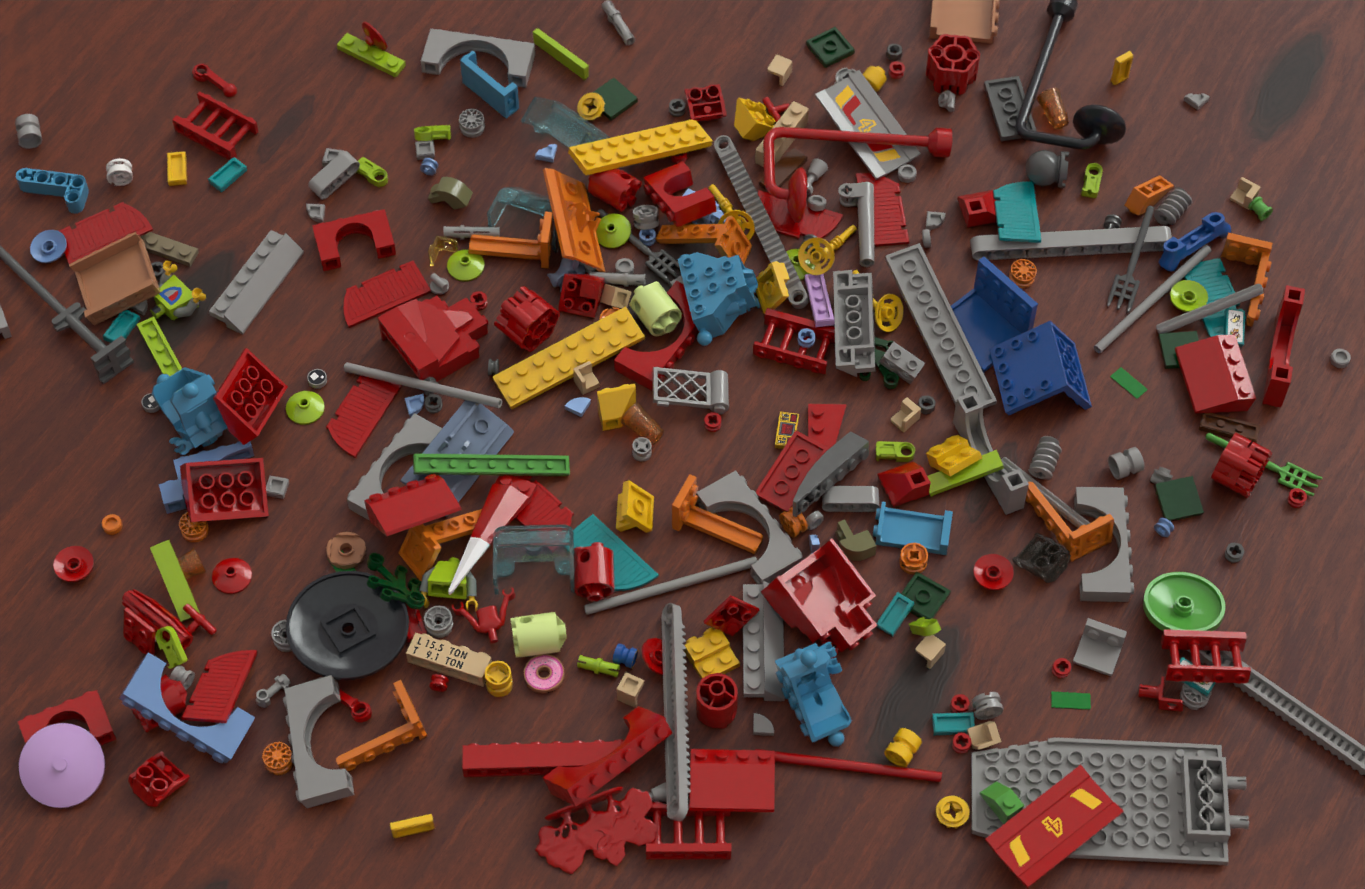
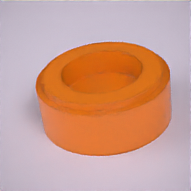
(112, 524)

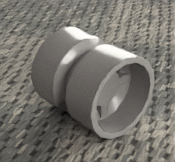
(28, 131)
(1123, 464)

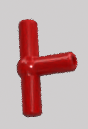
(774, 111)
(199, 619)

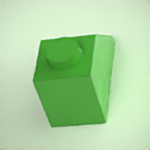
(1002, 801)

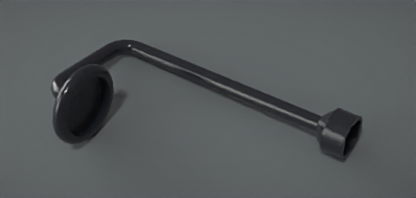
(1092, 122)

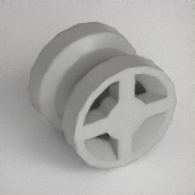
(642, 444)
(183, 676)

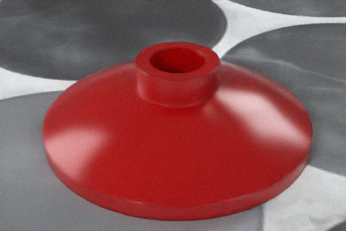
(373, 37)
(70, 557)
(995, 565)
(233, 582)
(653, 655)

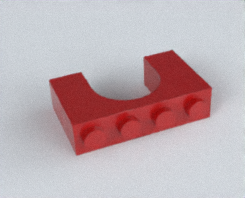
(678, 208)
(371, 224)
(85, 708)

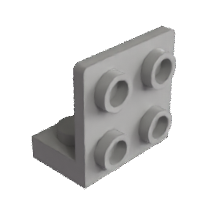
(1099, 647)

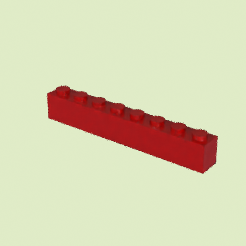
(532, 758)

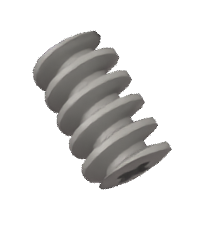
(1173, 207)
(1045, 458)

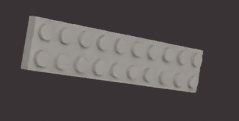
(938, 325)

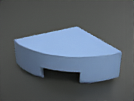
(547, 153)
(414, 404)
(578, 405)
(814, 543)

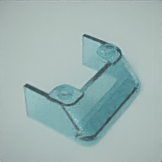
(561, 123)
(523, 199)
(533, 544)

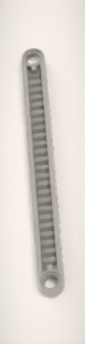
(762, 222)
(675, 711)
(1296, 714)

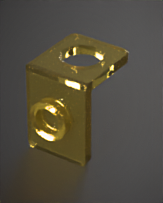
(439, 244)

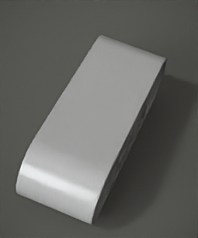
(334, 175)
(851, 499)

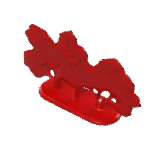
(602, 832)

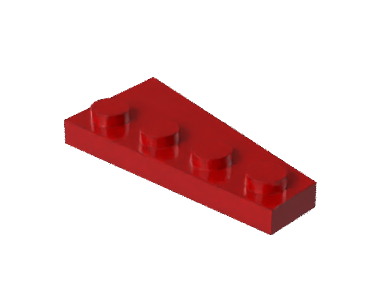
(825, 422)

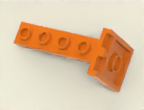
(728, 237)
(517, 248)
(1250, 252)
(687, 513)
(422, 542)
(1079, 542)
(388, 741)

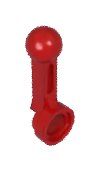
(228, 89)
(355, 705)

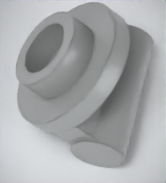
(947, 100)
(438, 285)
(1161, 475)

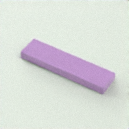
(819, 300)

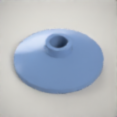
(45, 241)

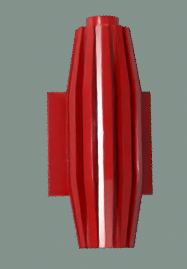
(146, 616)

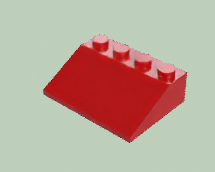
(1216, 375)
(248, 397)
(224, 489)
(411, 505)
(732, 780)

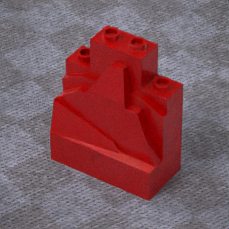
(434, 336)
(824, 598)

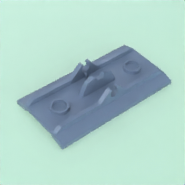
(469, 431)

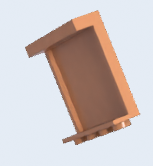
(965, 18)
(115, 278)

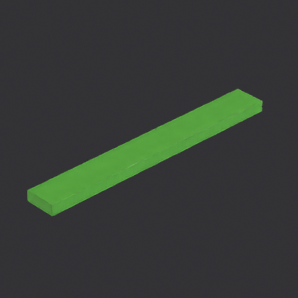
(491, 465)

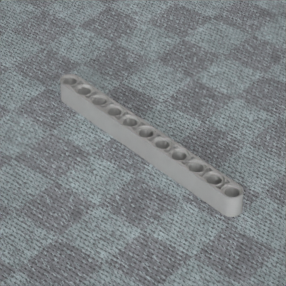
(1070, 243)

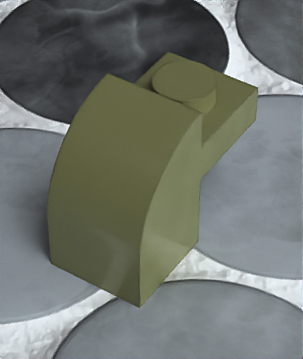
(451, 191)
(857, 546)

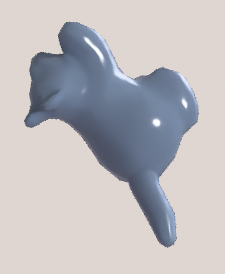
(567, 266)

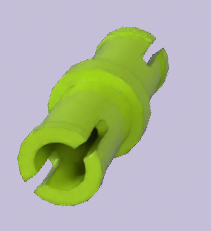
(598, 666)

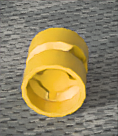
(498, 678)
(904, 746)

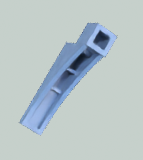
(172, 491)

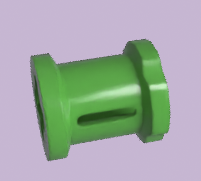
(1260, 208)

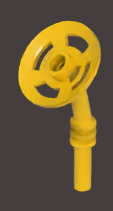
(726, 206)
(821, 253)
(886, 311)

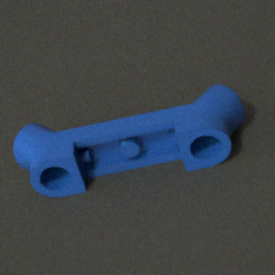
(1176, 249)

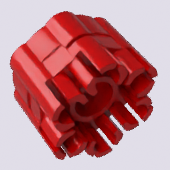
(952, 62)
(529, 322)
(1241, 465)

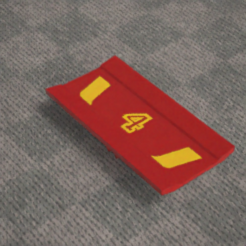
(1053, 826)

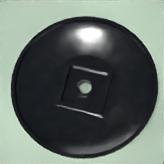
(340, 601)

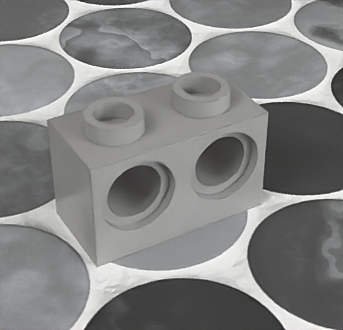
(902, 362)

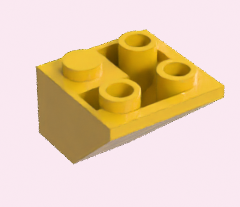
(752, 119)
(614, 404)

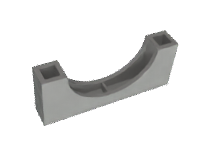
(304, 707)

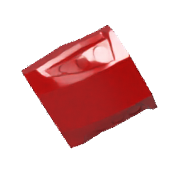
(705, 103)
(156, 779)

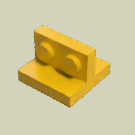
(634, 508)

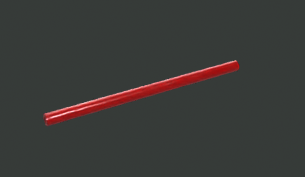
(856, 766)

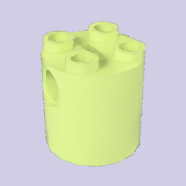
(655, 309)
(538, 634)

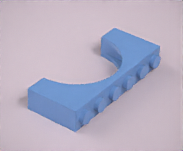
(144, 695)

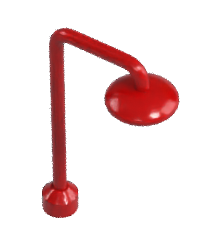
(937, 142)

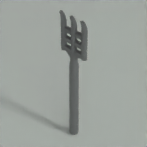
(653, 256)
(1128, 278)

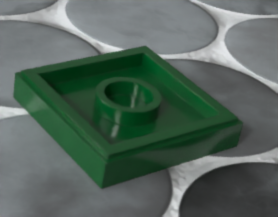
(830, 47)
(616, 98)
(1170, 341)
(1179, 498)
(926, 595)

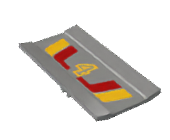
(858, 108)

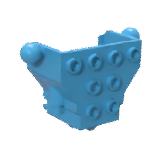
(716, 292)
(190, 407)
(812, 693)

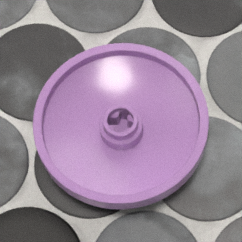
(62, 765)

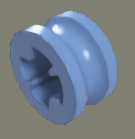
(429, 166)
(652, 238)
(803, 334)
(1164, 527)

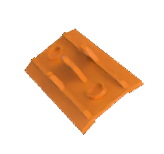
(574, 219)

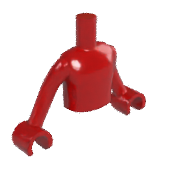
(488, 617)

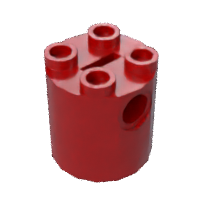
(614, 188)
(594, 571)
(174, 697)
(716, 700)

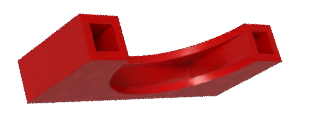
(639, 365)
(1279, 371)
(578, 783)

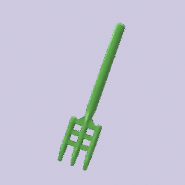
(1282, 471)

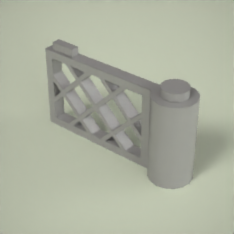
(715, 386)

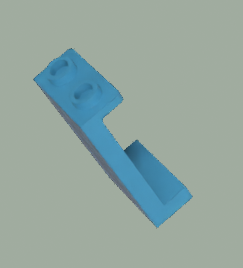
(501, 99)
(902, 527)

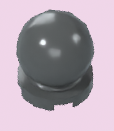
(1046, 168)

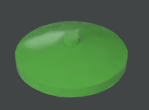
(1183, 602)

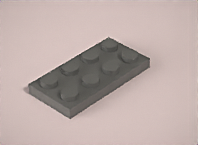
(1005, 101)

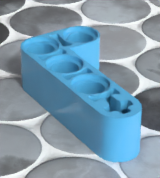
(66, 185)

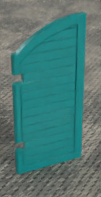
(1017, 213)
(1217, 286)
(629, 568)

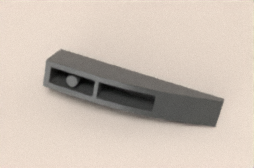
(830, 469)

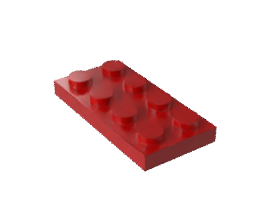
(789, 471)

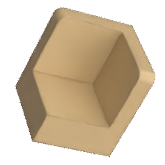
(781, 67)
(1245, 193)
(615, 296)
(585, 378)
(907, 415)
(931, 649)
(629, 689)
(984, 735)

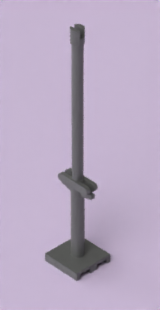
(108, 359)

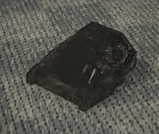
(1043, 558)

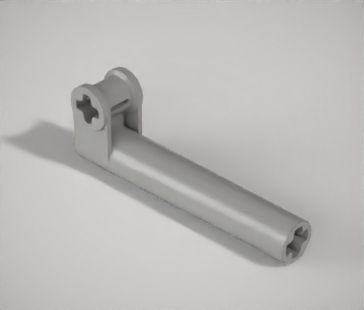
(862, 196)

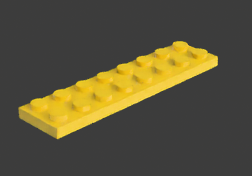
(639, 147)
(557, 361)

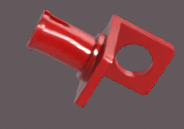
(1158, 693)

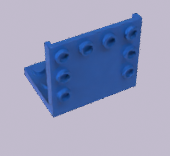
(993, 312)
(1038, 367)

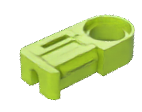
(427, 133)
(370, 171)
(1092, 182)
(892, 450)
(925, 627)
(172, 648)

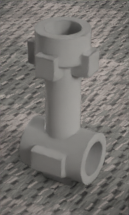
(264, 696)

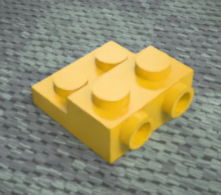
(772, 286)
(952, 455)
(711, 653)

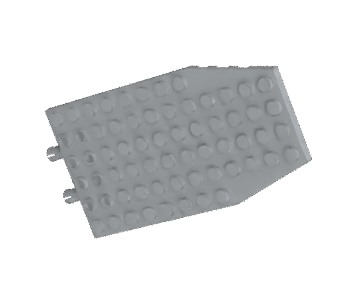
(1168, 792)

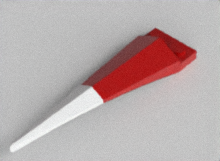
(504, 502)

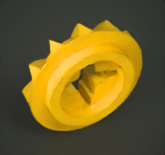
(588, 100)
(958, 805)

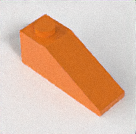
(1147, 194)

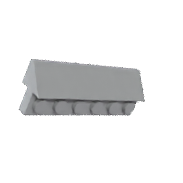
(256, 281)
(854, 322)
(761, 647)

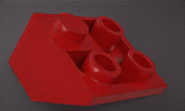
(978, 208)
(581, 294)
(905, 483)
(731, 615)

